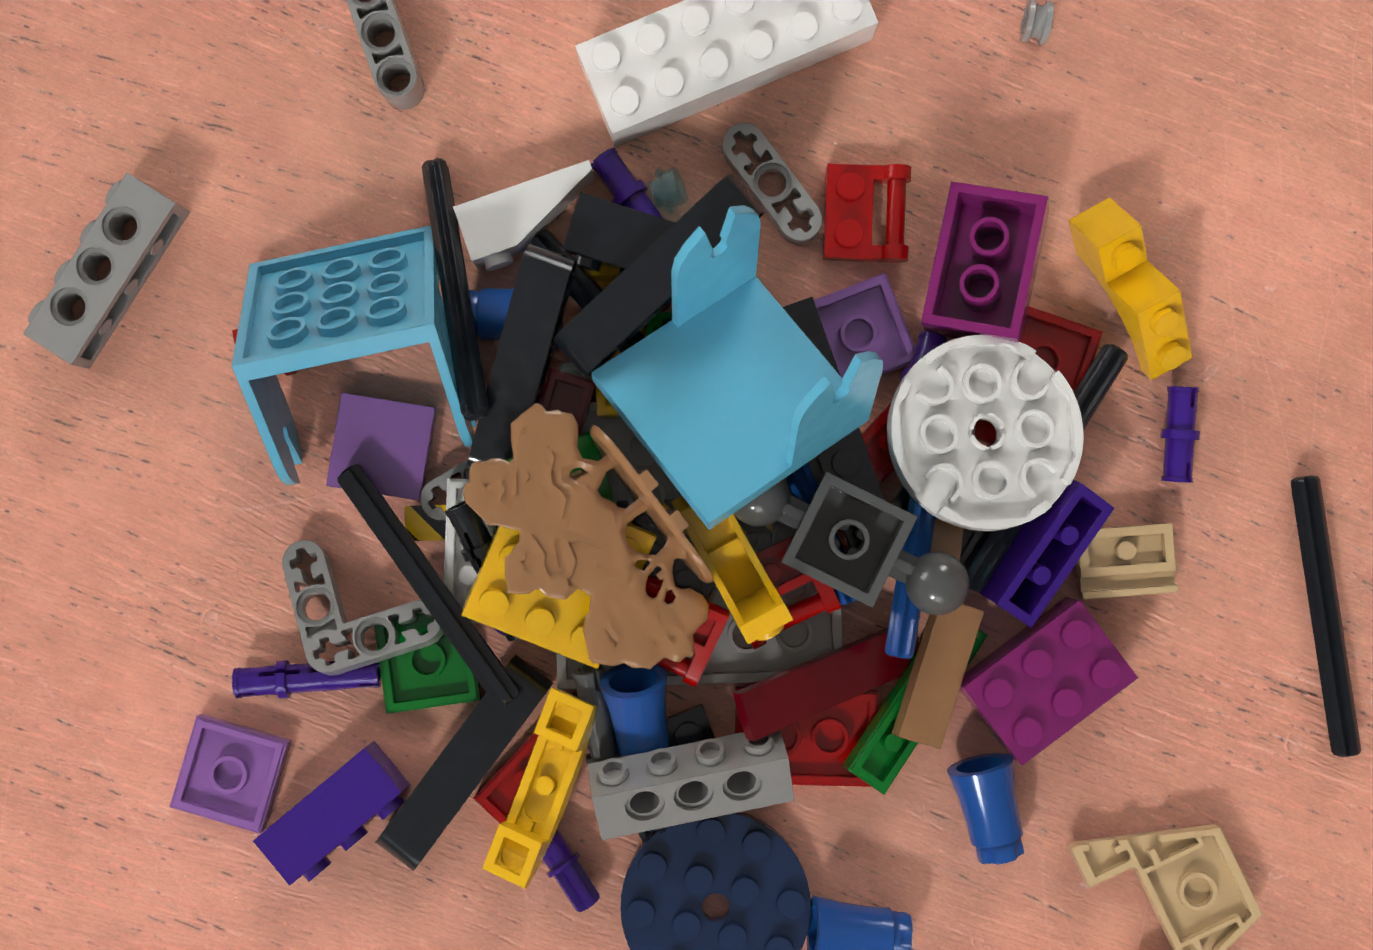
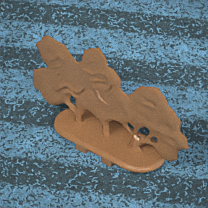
(579, 540)

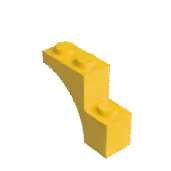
(1145, 299)
(737, 575)

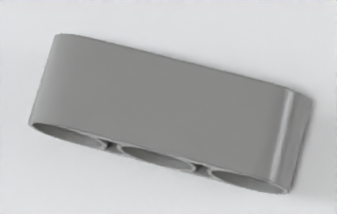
(392, 60)

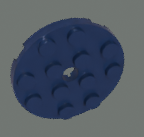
(721, 856)

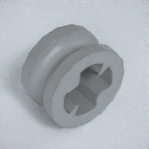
(1037, 21)

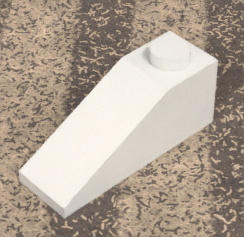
(508, 219)

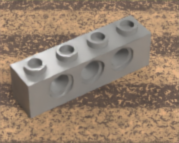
(131, 265)
(689, 783)

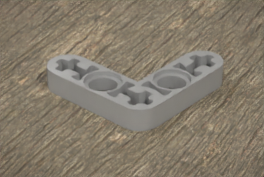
(334, 625)

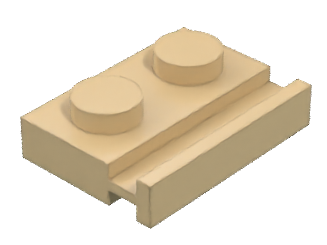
(1128, 562)

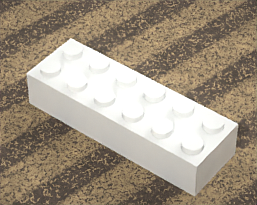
(709, 54)

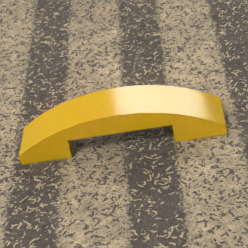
(544, 789)

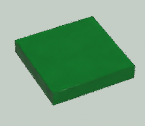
(426, 675)

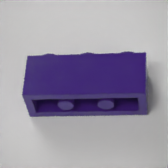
(1046, 553)
(333, 815)

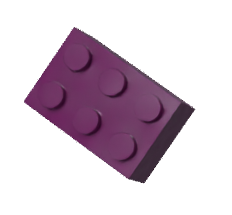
(985, 262)
(1046, 679)

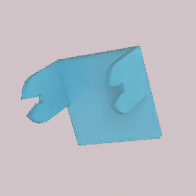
(332, 310)
(732, 384)

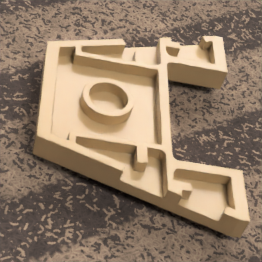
(1186, 878)

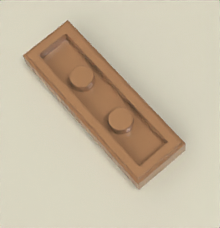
(937, 676)

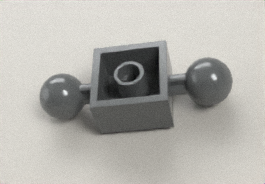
(933, 582)

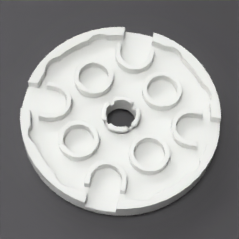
(945, 464)

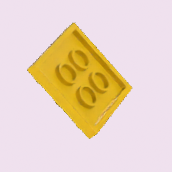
(533, 616)

